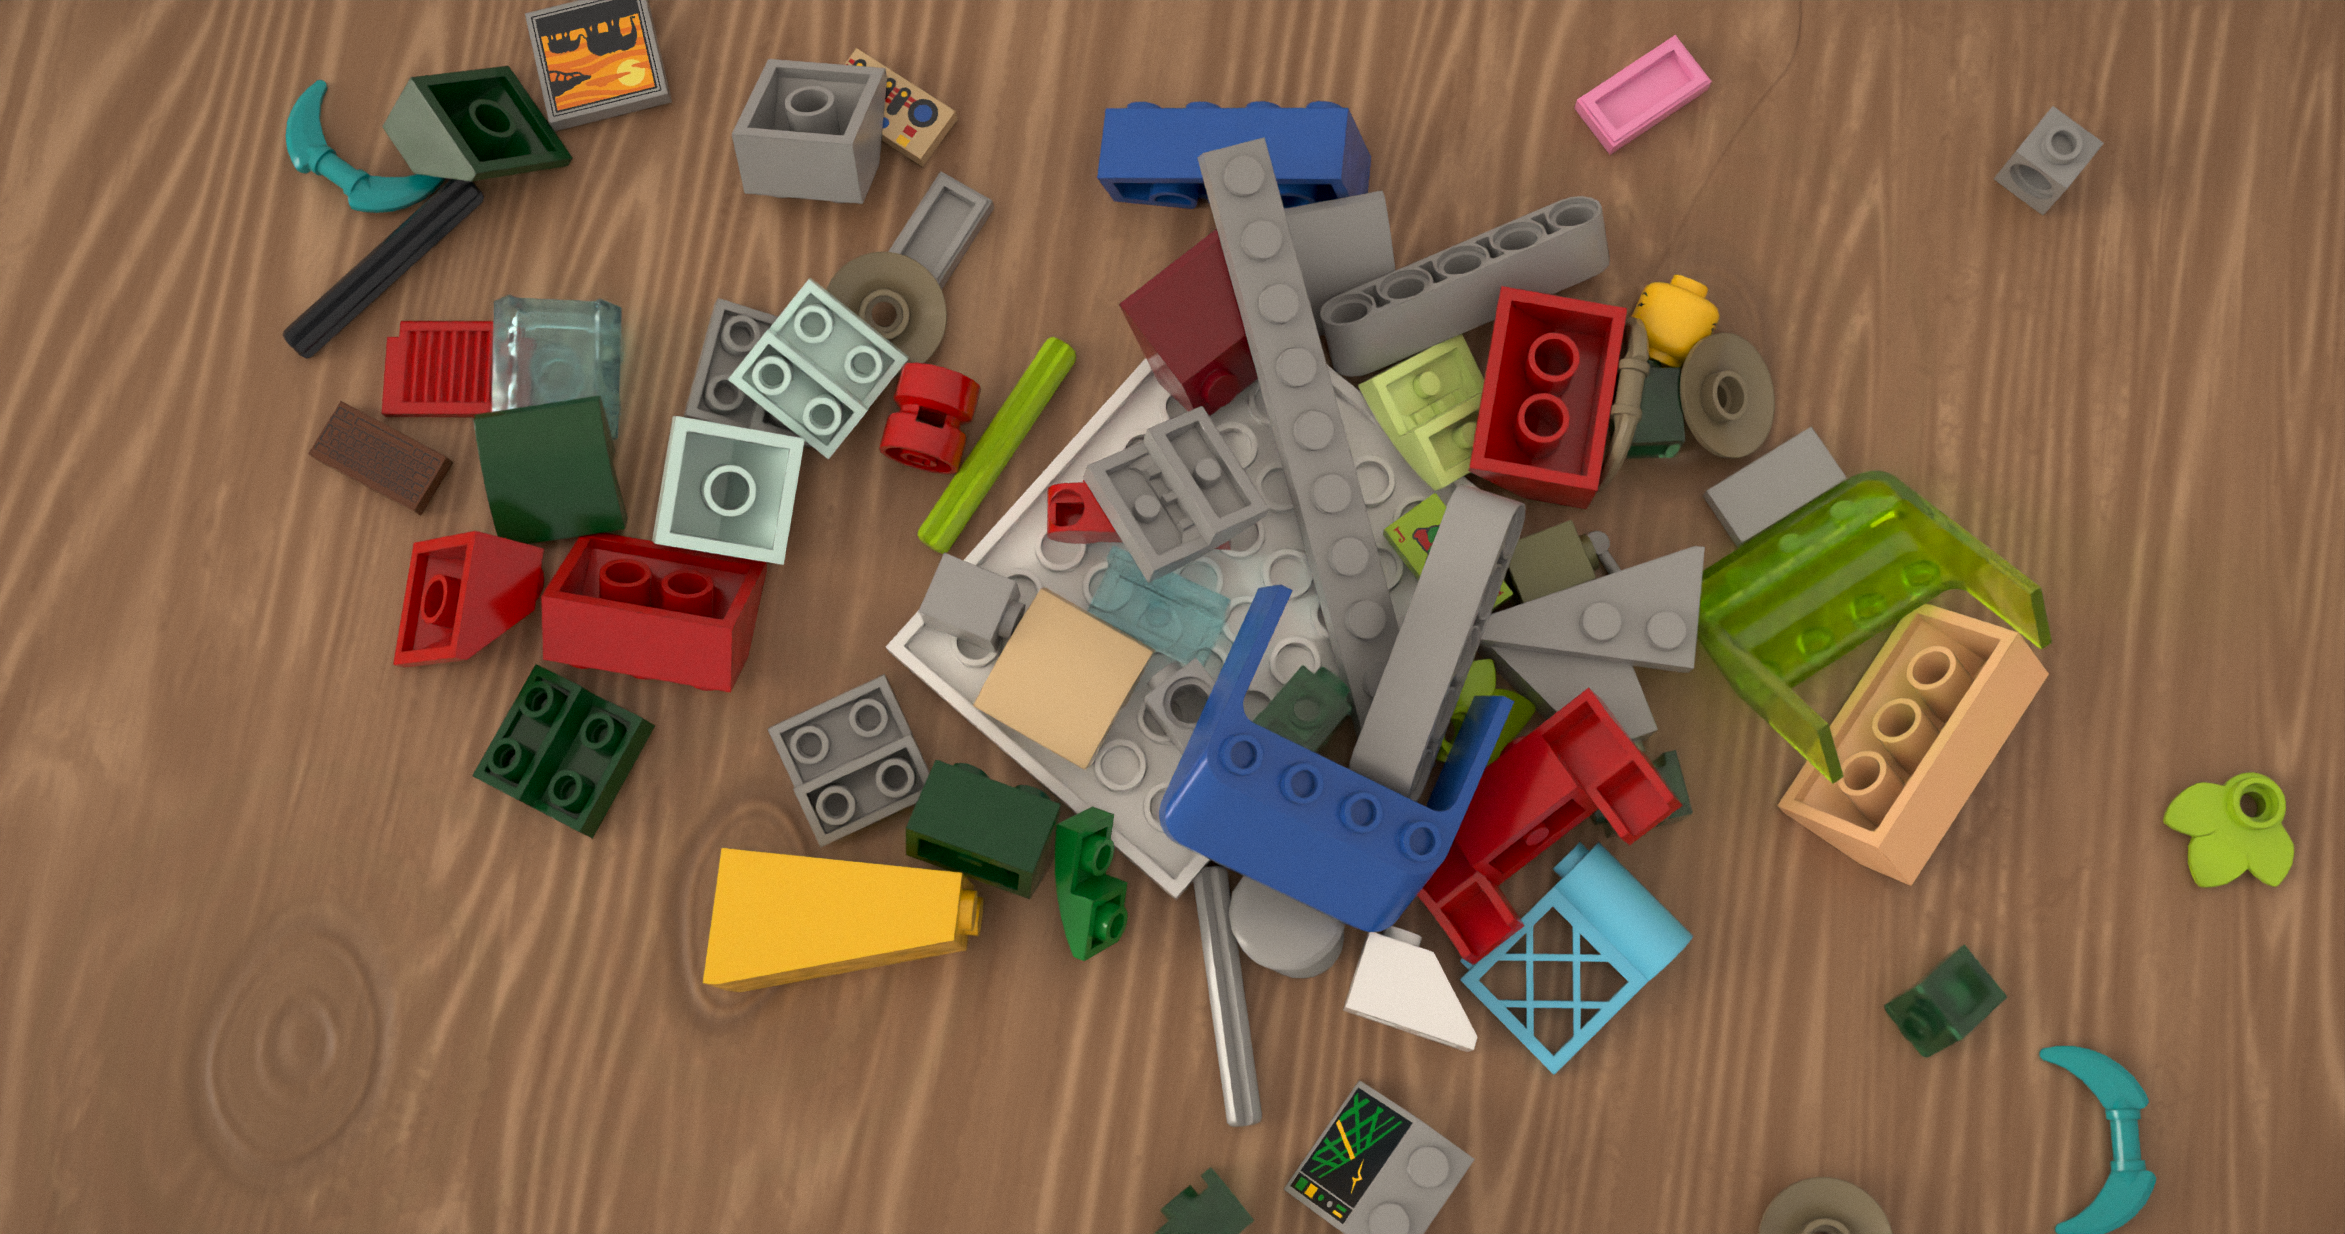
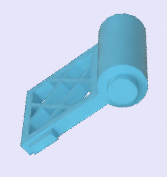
(1615, 918)

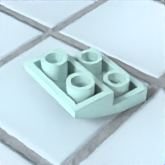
(818, 368)

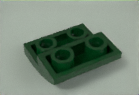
(550, 470)
(564, 750)

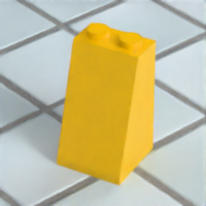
(821, 917)

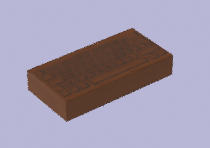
(380, 458)

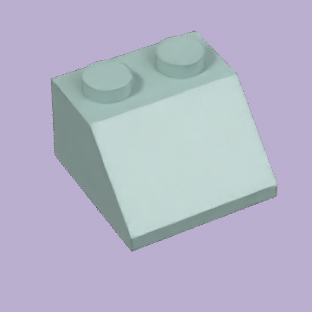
(728, 490)

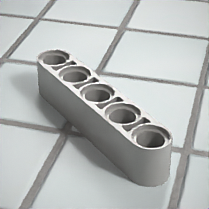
(1462, 285)
(1438, 640)

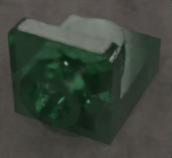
(1945, 1002)

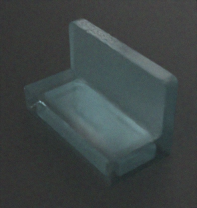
(1164, 614)

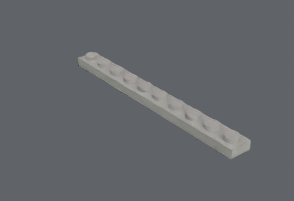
(1303, 415)

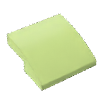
(1430, 409)

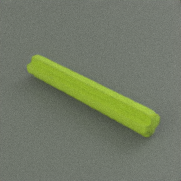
(997, 445)

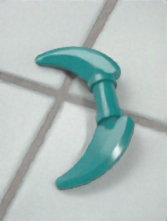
(364, 192)
(2122, 1097)

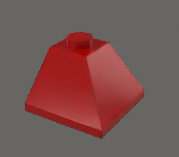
(465, 595)

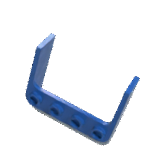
(1305, 819)

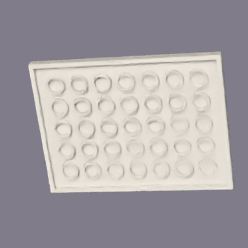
(1137, 754)

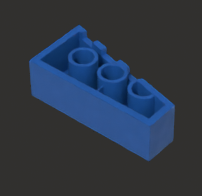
(1154, 150)

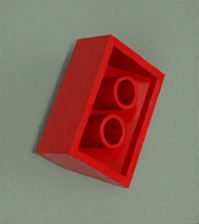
(1547, 396)
(652, 611)

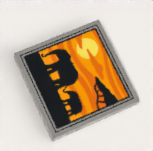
(597, 60)

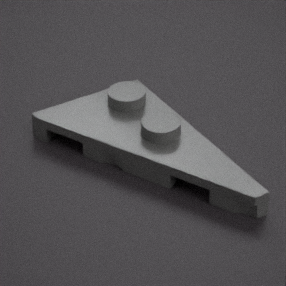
(1626, 617)

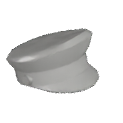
(1283, 931)

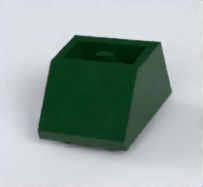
(984, 828)

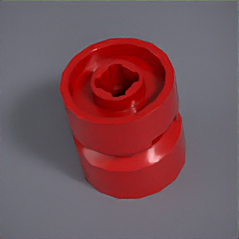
(936, 398)

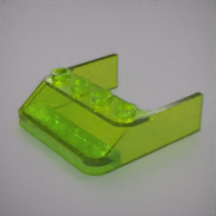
(1833, 583)

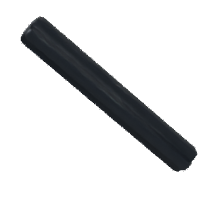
(382, 267)

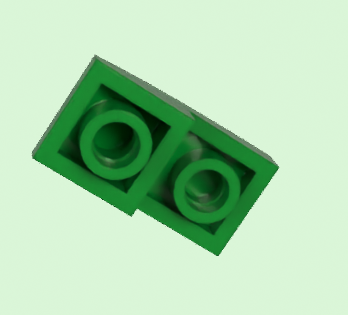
(1088, 897)

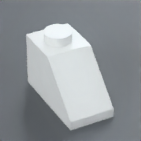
(1407, 990)

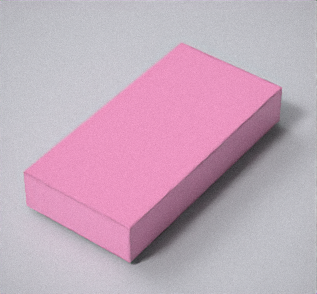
(1642, 94)

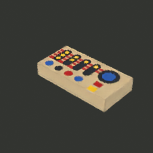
(912, 118)

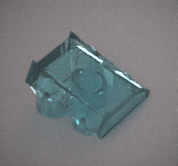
(557, 353)

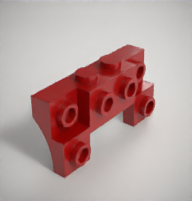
(1530, 801)

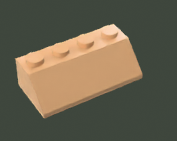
(1917, 739)

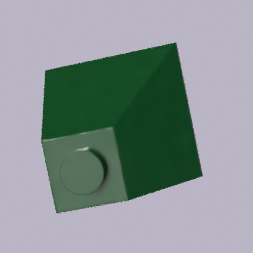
(472, 127)

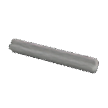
(1227, 998)

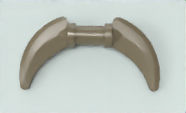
(1628, 398)

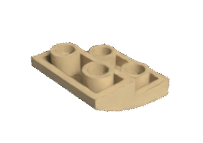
(1064, 678)

